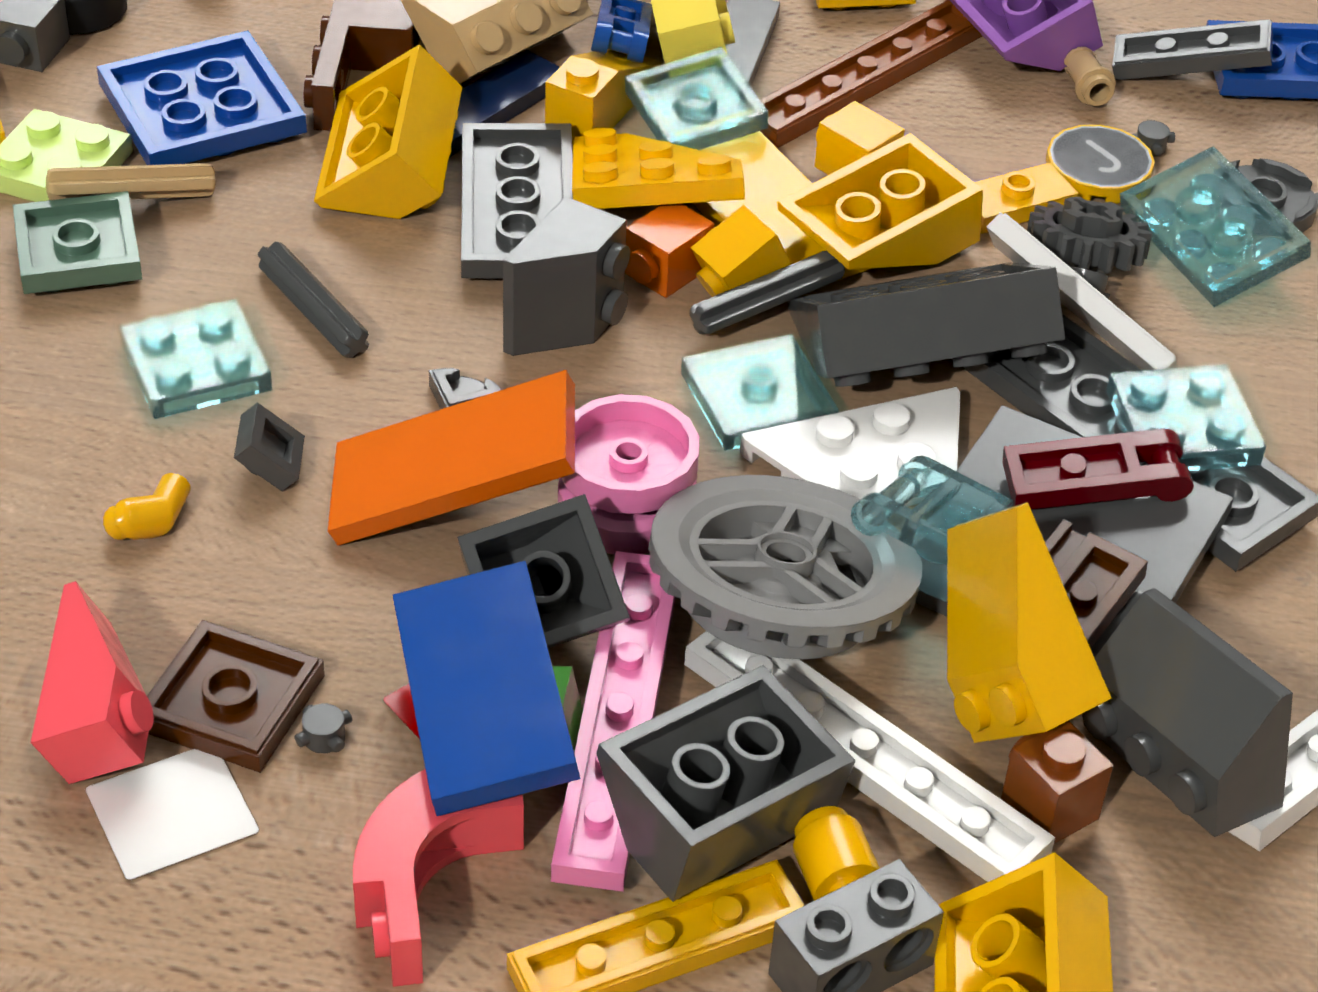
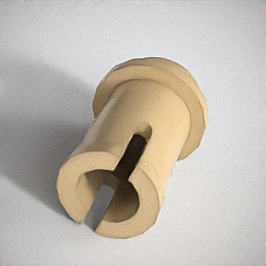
(1092, 82)

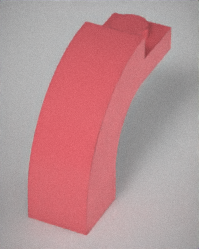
(405, 849)

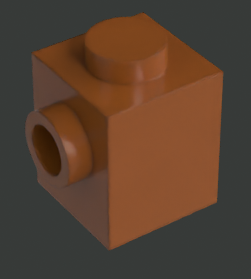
(1057, 780)

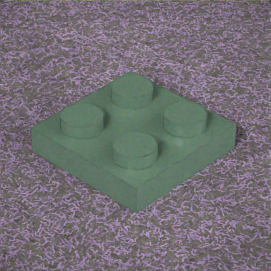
(76, 242)

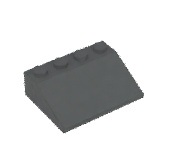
(930, 320)

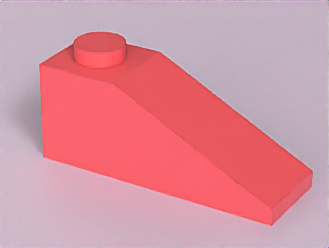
(91, 701)

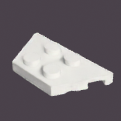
(862, 446)

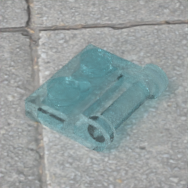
(951, 502)

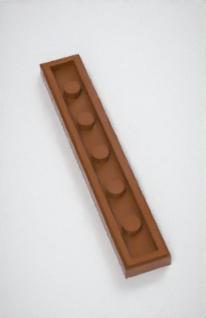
(866, 71)

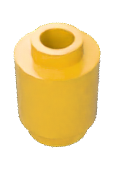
(831, 850)

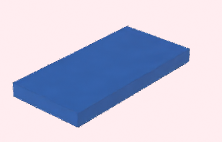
(483, 689)

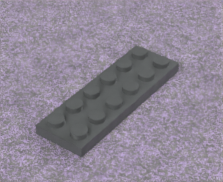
(1070, 392)

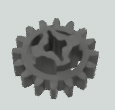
(1091, 234)

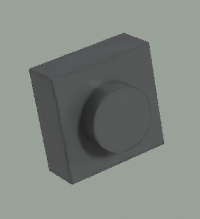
(269, 447)

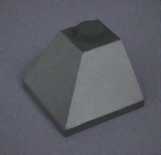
(565, 565)

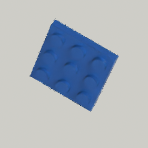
(201, 100)

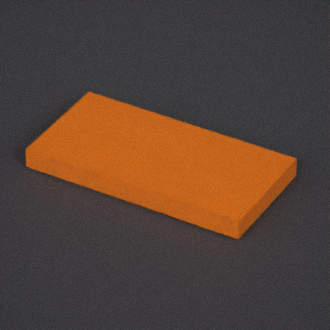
(453, 458)

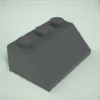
(1193, 715)
(720, 780)

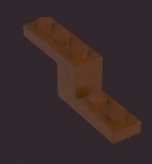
(354, 37)

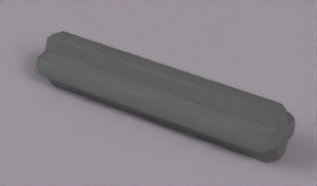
(765, 292)
(313, 300)

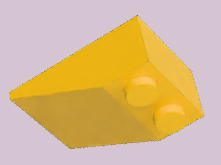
(890, 208)
(1012, 632)

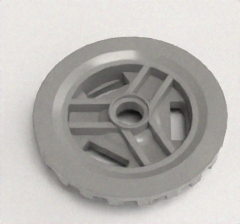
(780, 566)

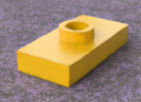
(1021, 191)

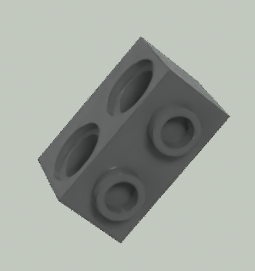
(858, 936)

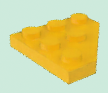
(643, 171)

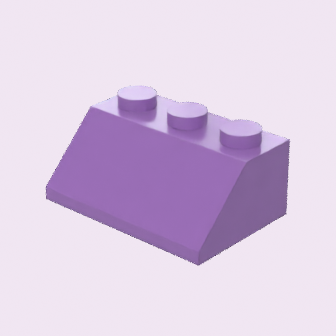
(1034, 30)

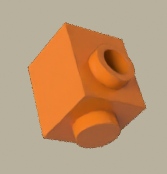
(662, 248)

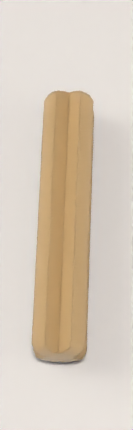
(138, 180)

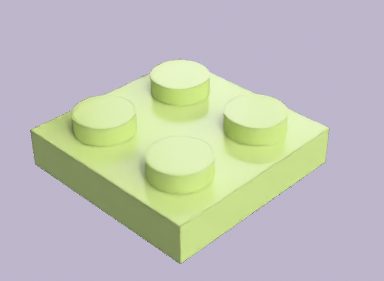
(55, 142)

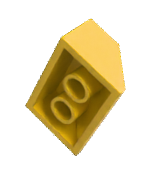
(391, 139)
(1026, 934)

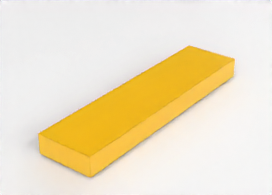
(660, 937)

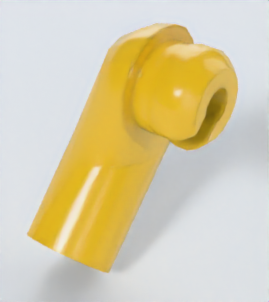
(148, 515)

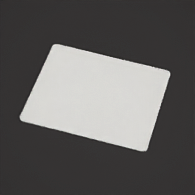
(170, 811)

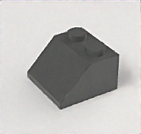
(565, 280)

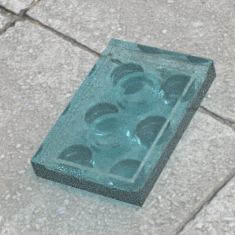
(1216, 226)

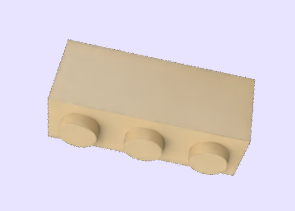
(480, 34)

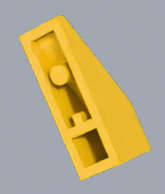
(591, 90)

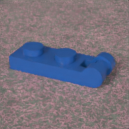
(623, 28)

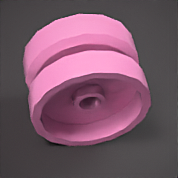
(628, 463)

